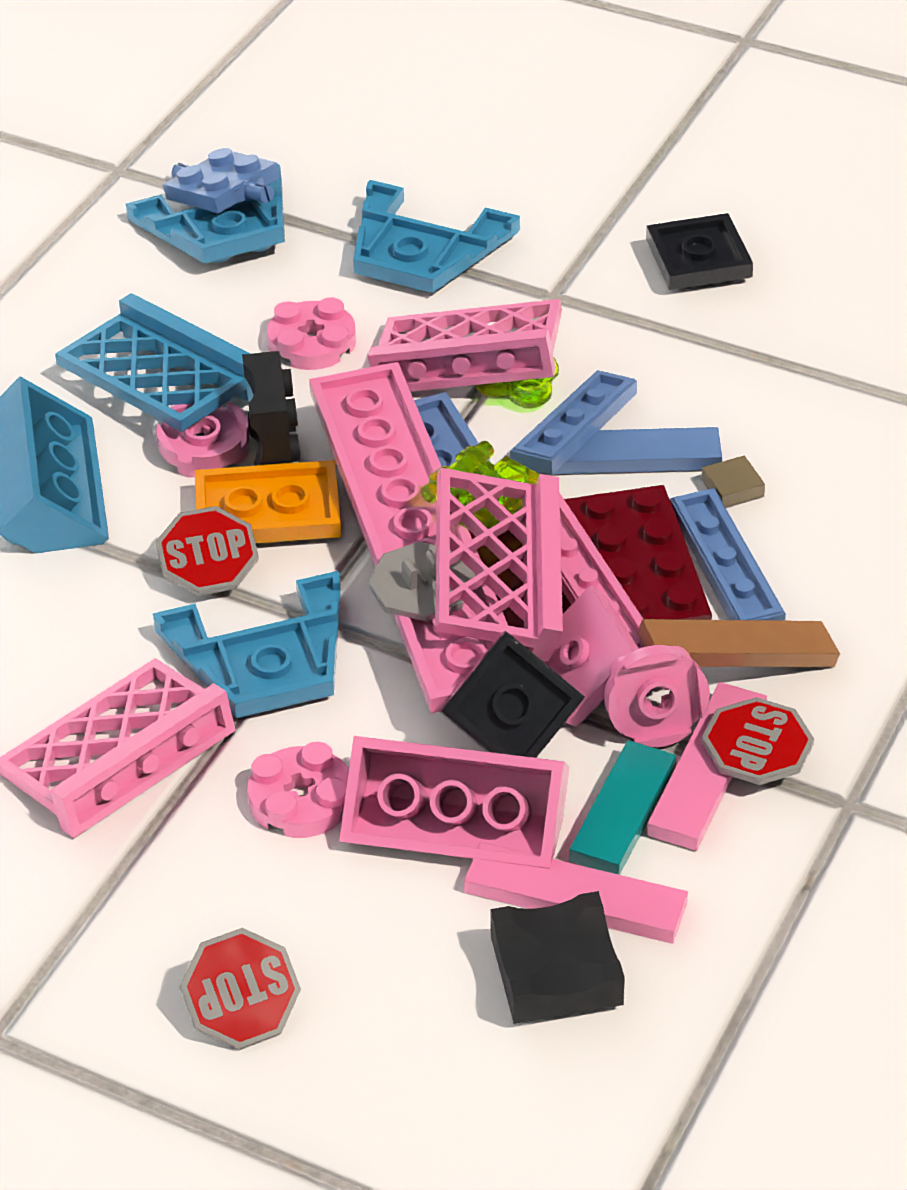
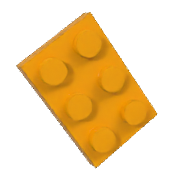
(276, 499)

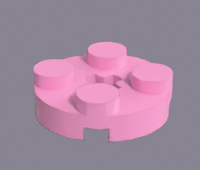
(326, 318)
(223, 445)
(650, 668)
(296, 767)

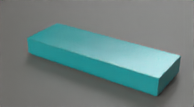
(622, 808)

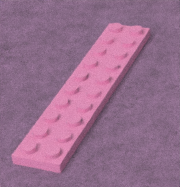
(383, 465)

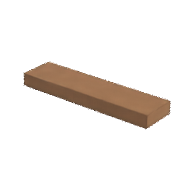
(745, 642)

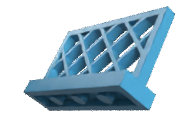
(176, 345)

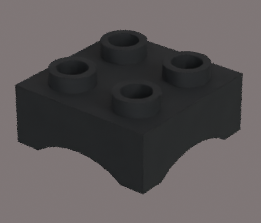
(270, 412)
(556, 959)

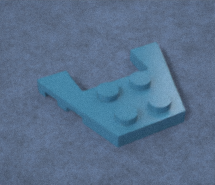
(213, 235)
(417, 251)
(266, 663)

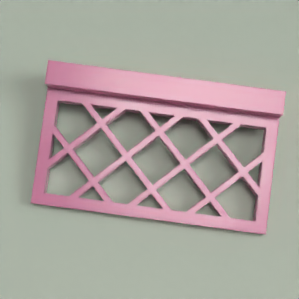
(479, 359)
(540, 554)
(128, 762)

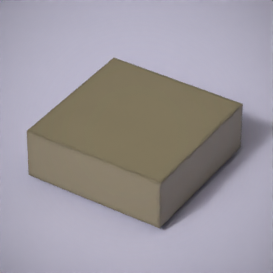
(734, 480)

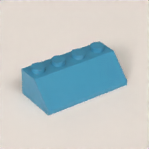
(48, 472)

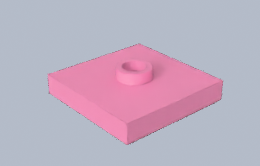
(588, 647)

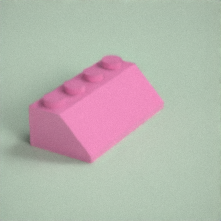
(453, 801)

